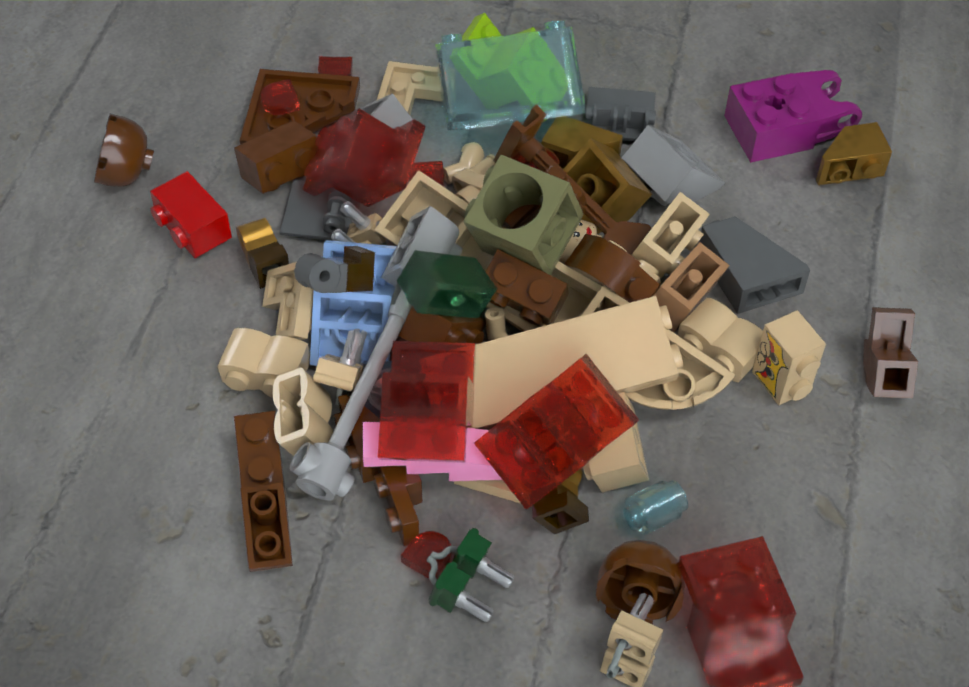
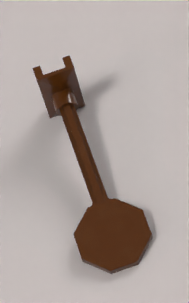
(522, 141)

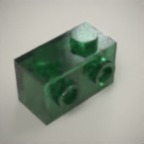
(446, 284)

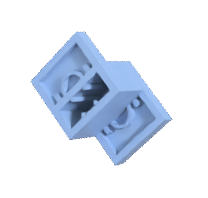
(340, 312)

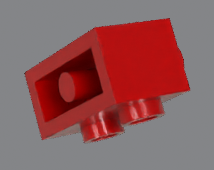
(190, 214)

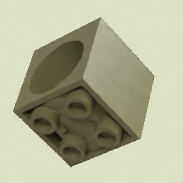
(515, 185)

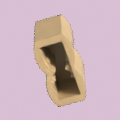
(722, 336)
(256, 359)
(302, 410)

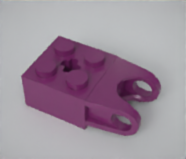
(787, 113)

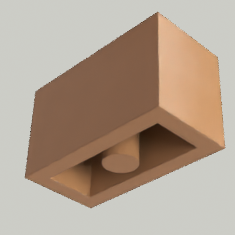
(690, 283)

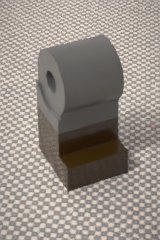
(337, 274)

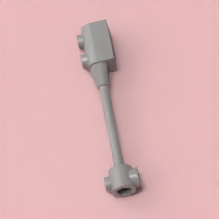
(325, 464)

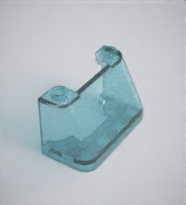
(507, 75)

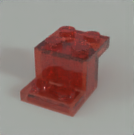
(363, 158)
(427, 402)
(556, 431)
(740, 616)

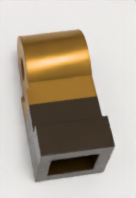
(261, 248)
(561, 507)

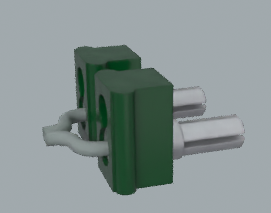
(451, 584)

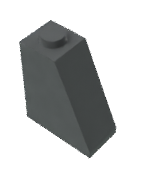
(758, 267)

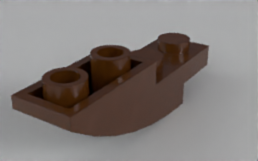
(392, 482)
(263, 492)

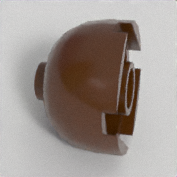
(122, 153)
(639, 569)

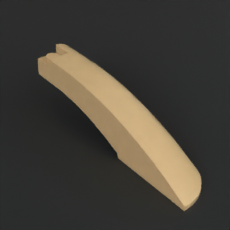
(697, 379)

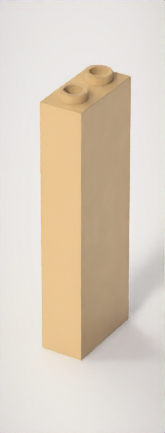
(622, 341)

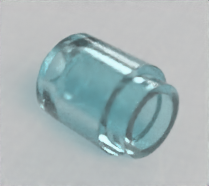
(655, 506)

